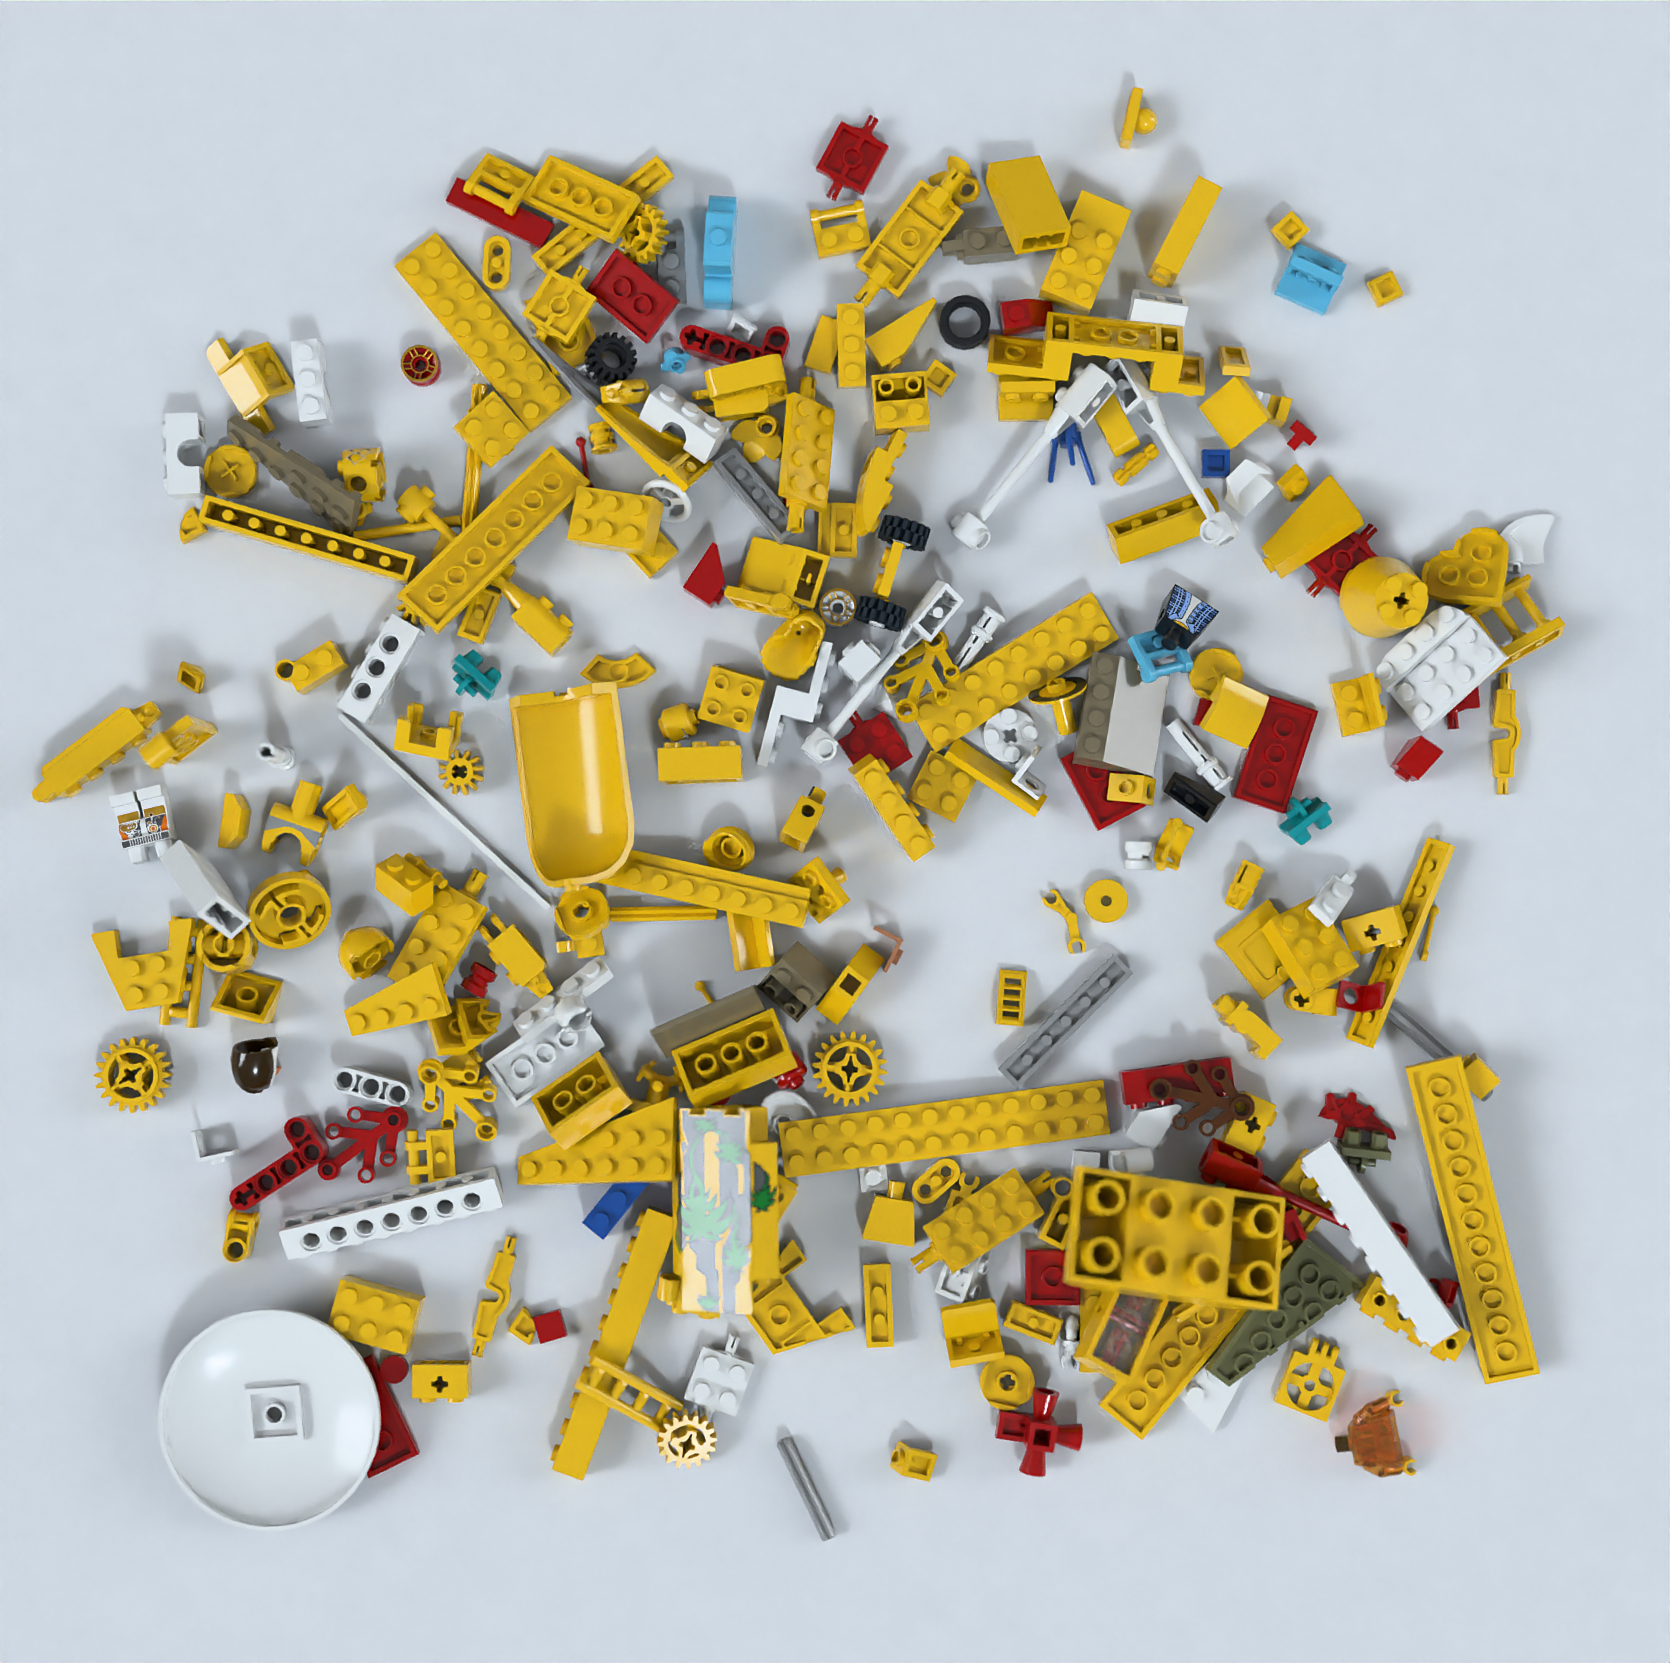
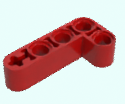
(732, 346)
(277, 1169)

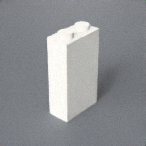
(205, 889)

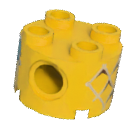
(364, 472)
(227, 954)

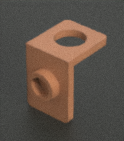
(896, 953)

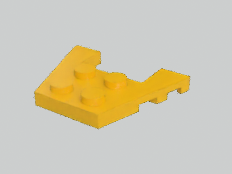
(151, 977)
(783, 1317)

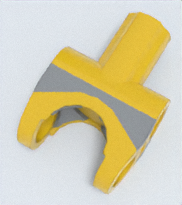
(299, 821)

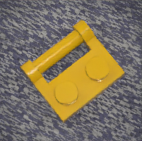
(502, 177)
(840, 238)

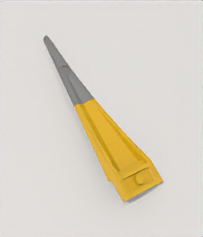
(659, 450)

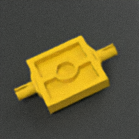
(560, 306)

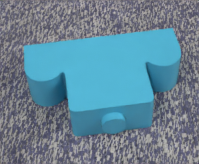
(719, 252)

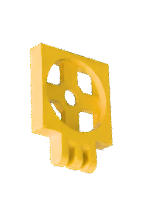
(1318, 1360)

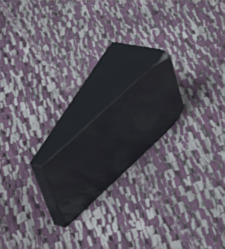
(1194, 796)

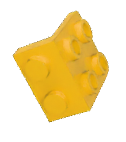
(972, 1332)

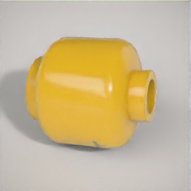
(679, 722)

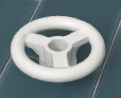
(669, 496)

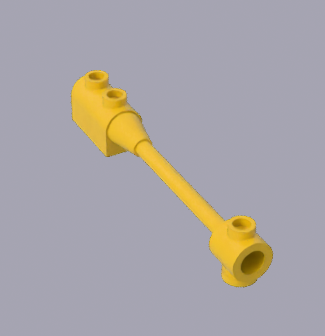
(531, 613)

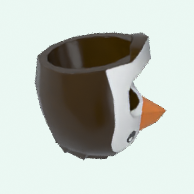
(254, 1068)

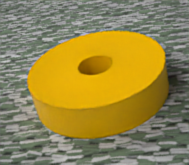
(1117, 896)

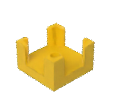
(427, 740)

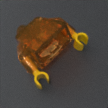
(1376, 1439)

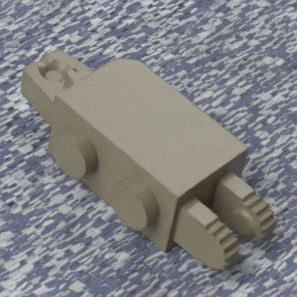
(980, 246)

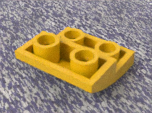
(1234, 712)

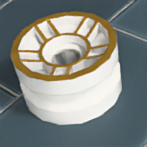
(843, 598)

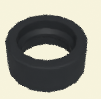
(969, 302)

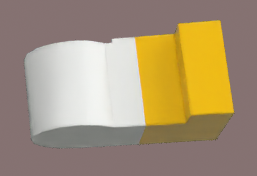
(1276, 406)

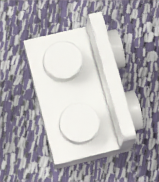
(965, 1284)

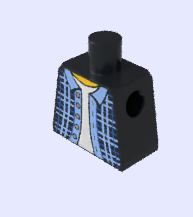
(1183, 619)

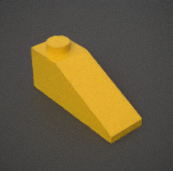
(895, 340)

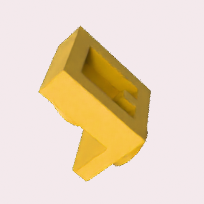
(913, 1462)

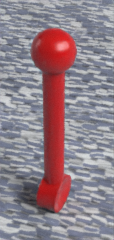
(580, 442)

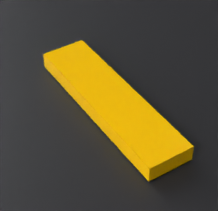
(993, 776)

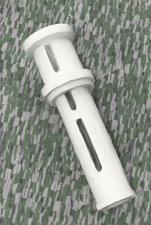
(980, 635)
(277, 755)
(1206, 765)

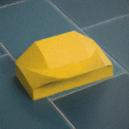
(234, 821)

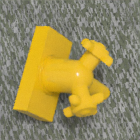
(658, 1087)

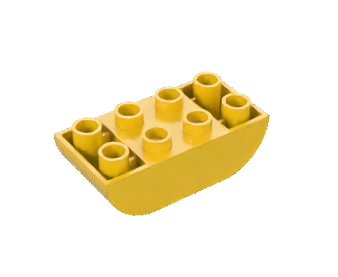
(1174, 1240)

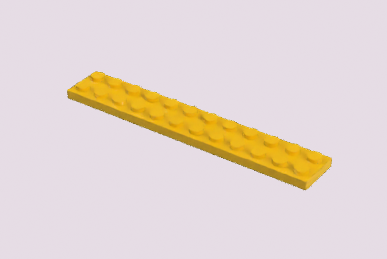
(943, 1128)
(1472, 1219)
(1183, 1347)

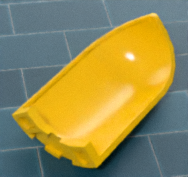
(573, 783)

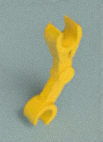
(1070, 918)

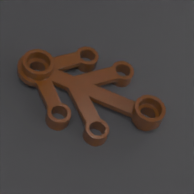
(1207, 1099)

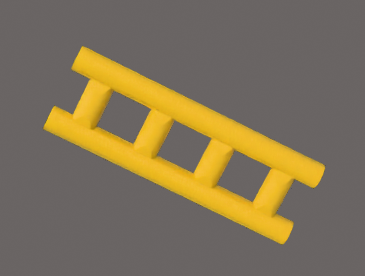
(193, 986)
(626, 1378)

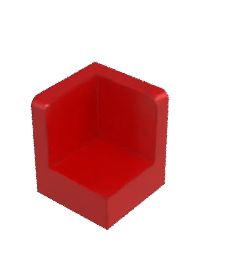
(1292, 1226)

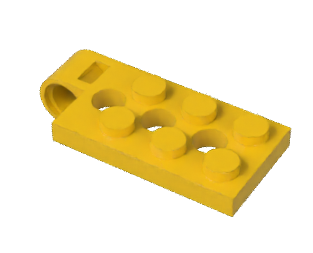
(176, 742)

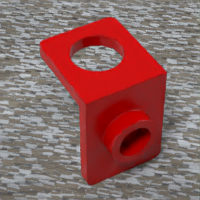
(1368, 997)

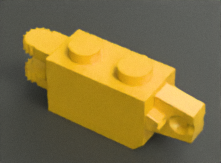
(743, 406)
(519, 957)

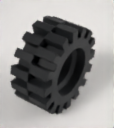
(618, 347)

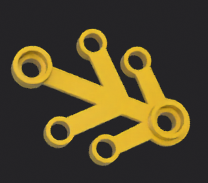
(921, 673)
(457, 1095)

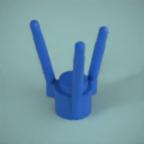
(1068, 440)

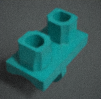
(471, 679)
(1303, 815)

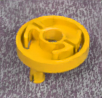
(285, 891)

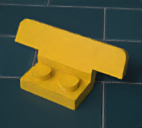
(251, 379)

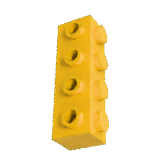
(1158, 527)
(891, 807)
(1376, 1301)

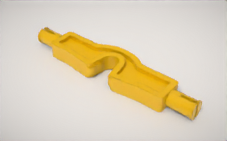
(1504, 718)
(490, 1310)

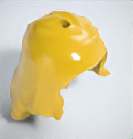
(791, 654)

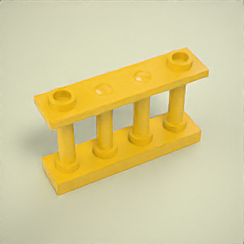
(1522, 643)

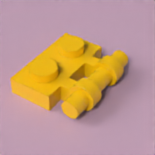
(440, 1154)

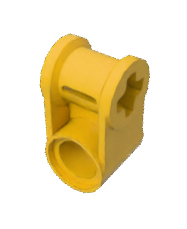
(1320, 1003)
(240, 1232)

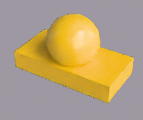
(1136, 119)
(345, 806)

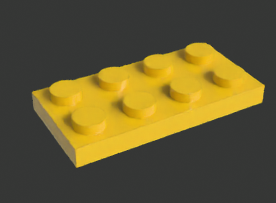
(581, 199)

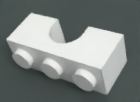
(309, 371)
(702, 431)
(181, 433)

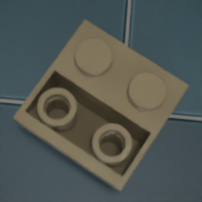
(797, 981)

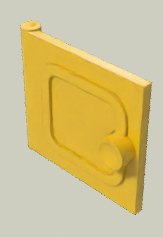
(1253, 953)

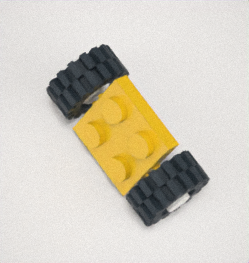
(902, 535)

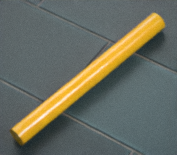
(405, 528)

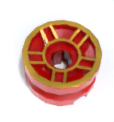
(410, 361)

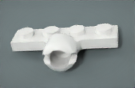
(565, 1003)

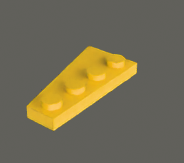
(407, 1001)

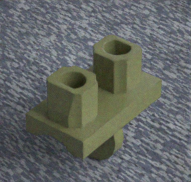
(1364, 1153)

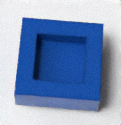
(1215, 463)

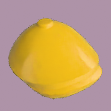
(729, 849)

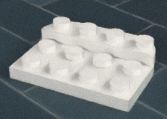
(1438, 665)

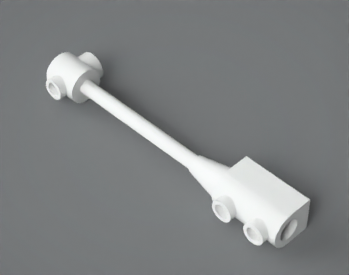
(1135, 398)
(1074, 405)
(921, 623)

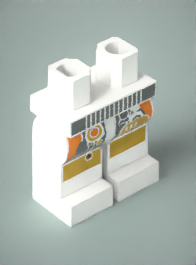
(144, 821)

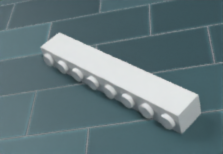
(1380, 1243)

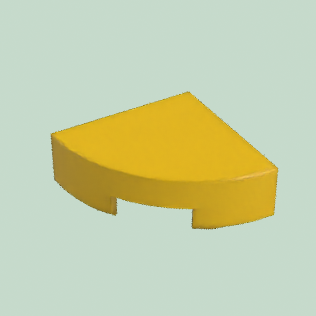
(191, 527)
(523, 1326)

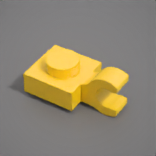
(585, 948)

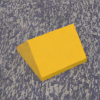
(248, 997)

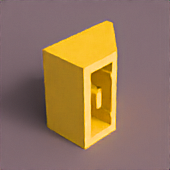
(900, 402)

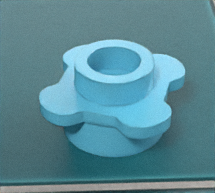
(675, 360)

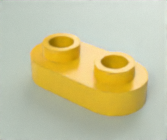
(497, 265)
(936, 1181)

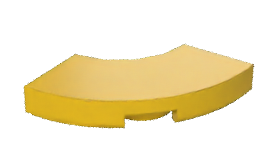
(625, 672)

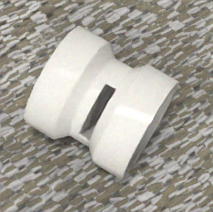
(1138, 856)

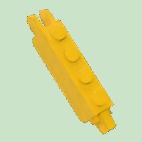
(95, 751)

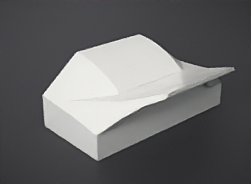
(1248, 486)

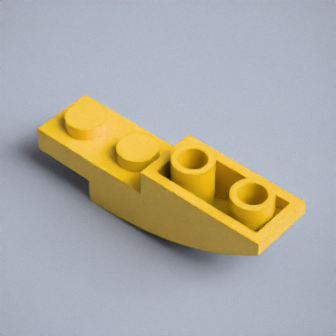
(873, 488)

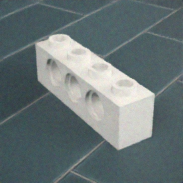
(394, 662)

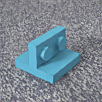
(1310, 279)

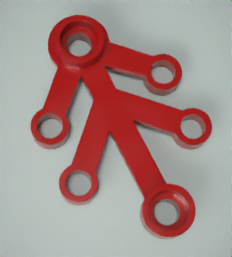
(366, 1140)

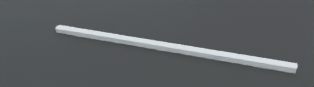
(440, 808)

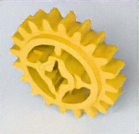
(140, 1083)
(847, 1091)

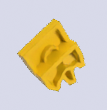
(464, 1027)

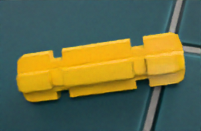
(1135, 464)

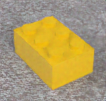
(615, 521)
(700, 763)
(1309, 949)
(581, 1100)
(376, 1314)

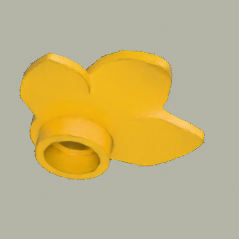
(963, 167)
(757, 442)

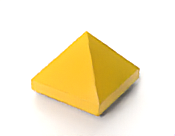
(191, 676)

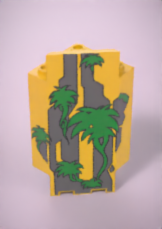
(724, 1207)

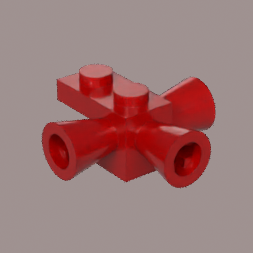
(1038, 1431)

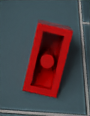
(1023, 316)
(707, 579)
(1415, 759)

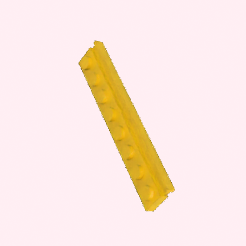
(712, 888)

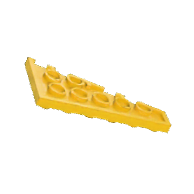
(620, 1151)

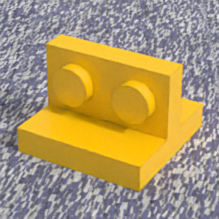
(1024, 398)

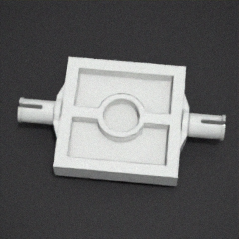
(719, 1379)

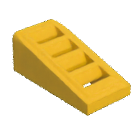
(1005, 1020)

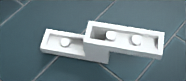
(796, 705)

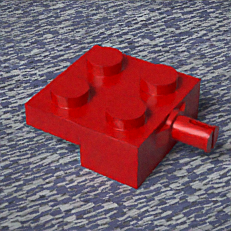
(877, 738)

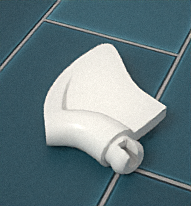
(1526, 540)

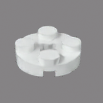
(1025, 733)

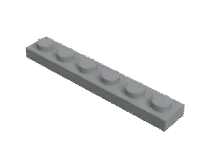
(1065, 1021)

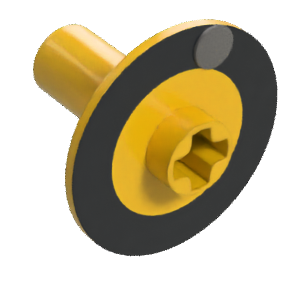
(1058, 694)

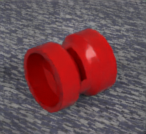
(478, 980)

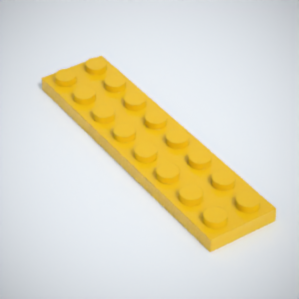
(483, 332)
(493, 540)
(1015, 671)

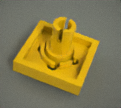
(826, 890)

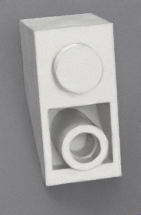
(1150, 1124)

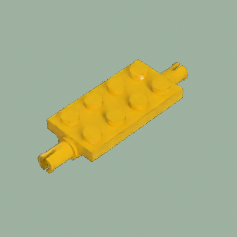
(910, 238)
(805, 454)
(443, 930)
(982, 1221)

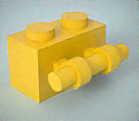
(408, 882)

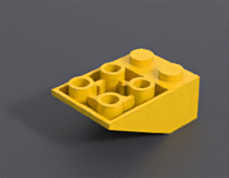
(785, 571)

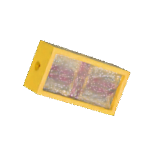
(1119, 1335)

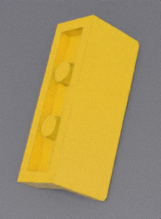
(750, 942)

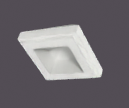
(741, 329)
(886, 702)

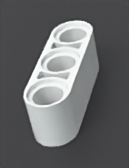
(359, 1086)

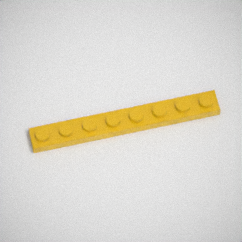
(1394, 960)

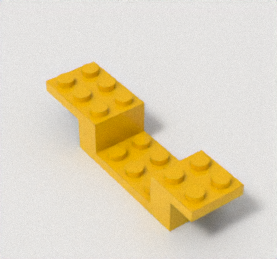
(1099, 336)

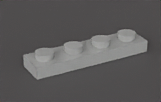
(754, 493)

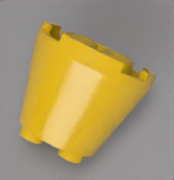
(1369, 597)

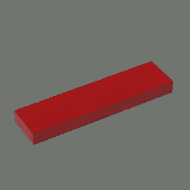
(520, 225)

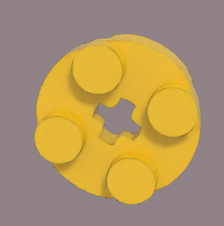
(589, 925)
(1015, 1394)

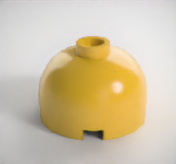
(363, 951)

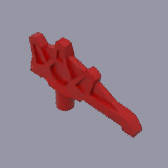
(1349, 1113)

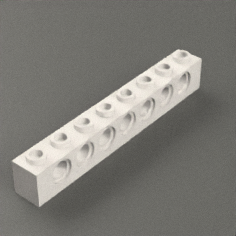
(348, 1215)

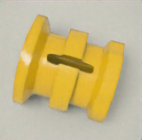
(602, 438)

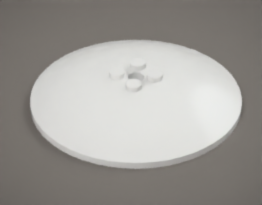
(240, 1459)

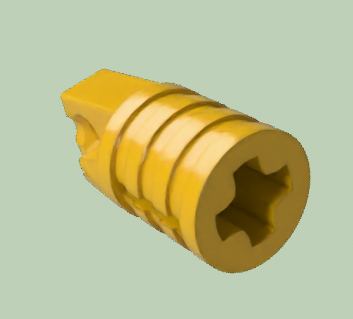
(621, 393)
(1243, 885)

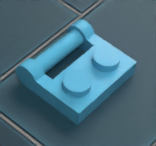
(1148, 647)

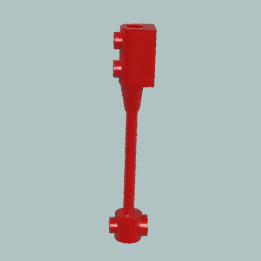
(1245, 1173)

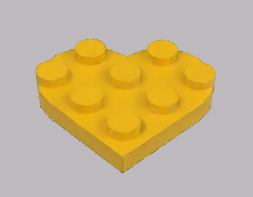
(1470, 571)

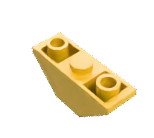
(850, 984)

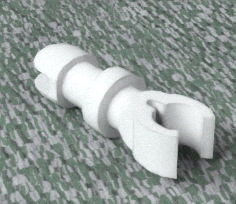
(1071, 1342)

